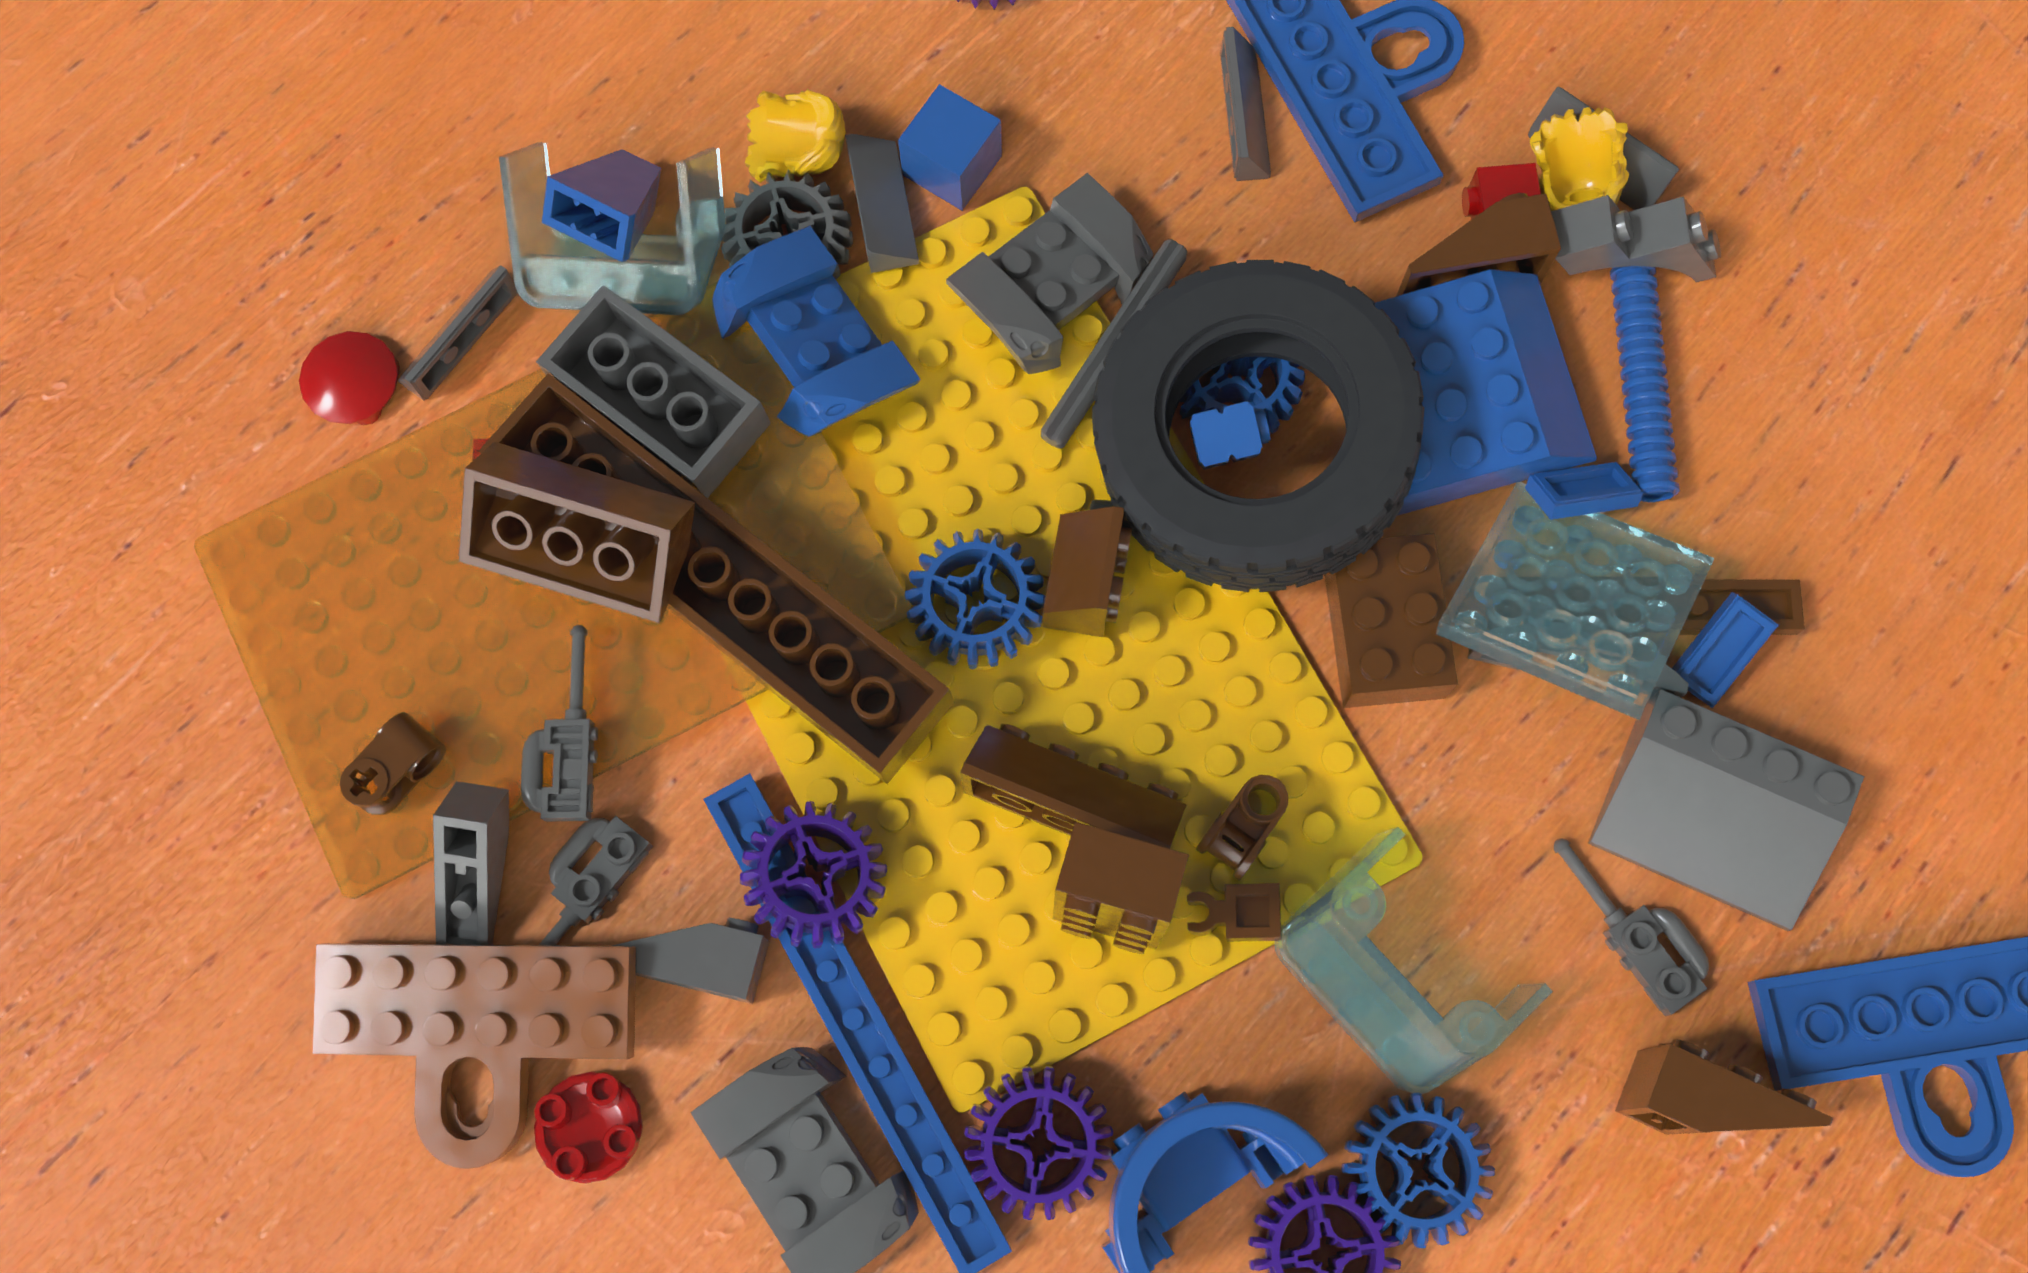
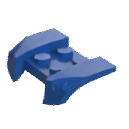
(810, 331)

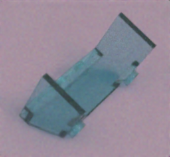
(663, 271)
(1372, 1000)

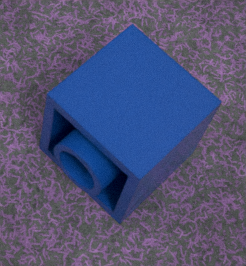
(950, 147)

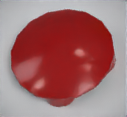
(349, 378)
(587, 1127)

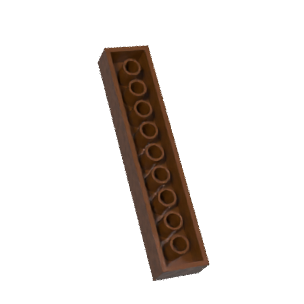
(754, 600)

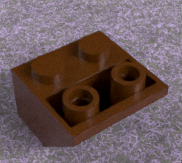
(1081, 579)

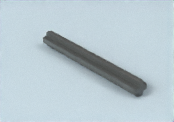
(1080, 393)

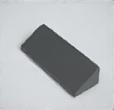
(1244, 108)
(1647, 169)
(882, 203)
(459, 333)

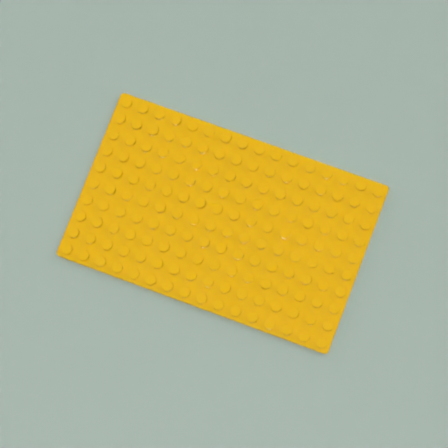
(1177, 693)

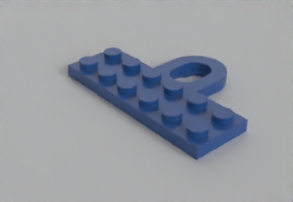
(1346, 98)
(1901, 1023)

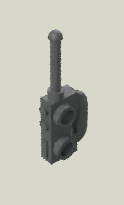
(573, 751)
(599, 882)
(1637, 943)

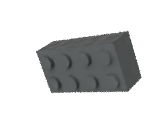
(656, 390)

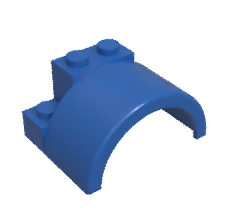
(1188, 1164)

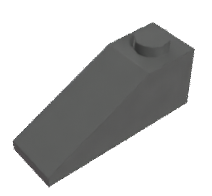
(469, 862)
(706, 958)

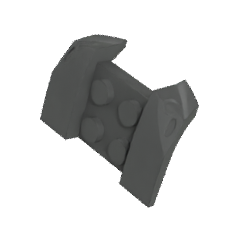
(1054, 272)
(805, 1166)

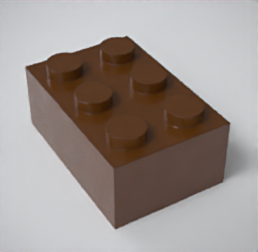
(1387, 624)

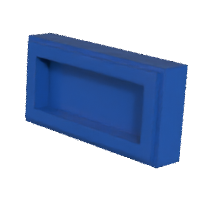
(1583, 490)
(1723, 649)

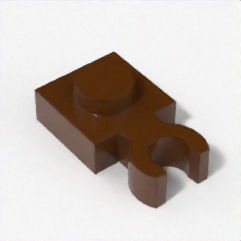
(1248, 912)

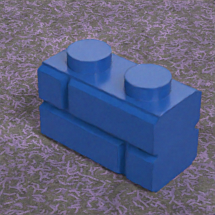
(1230, 434)

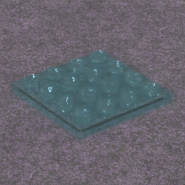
(1577, 601)

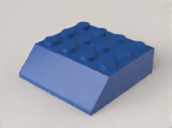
(1490, 386)

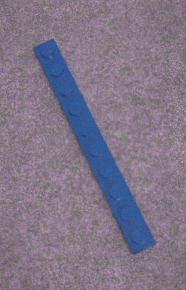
(873, 1055)

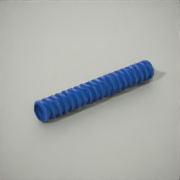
(1644, 382)

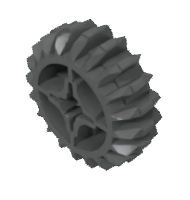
(778, 200)

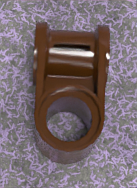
(395, 761)
(1244, 827)

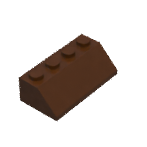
(573, 530)
(1060, 790)

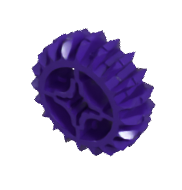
(790, 885)
(1012, 1138)
(1317, 1225)

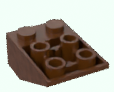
(1686, 1094)

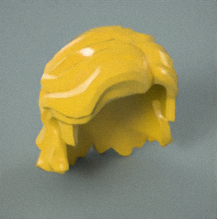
(794, 134)
(1581, 157)

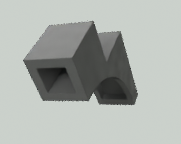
(1660, 235)

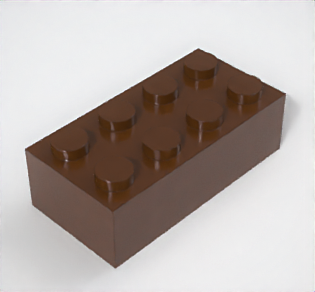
(1117, 888)

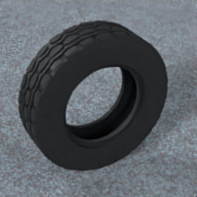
(1266, 313)

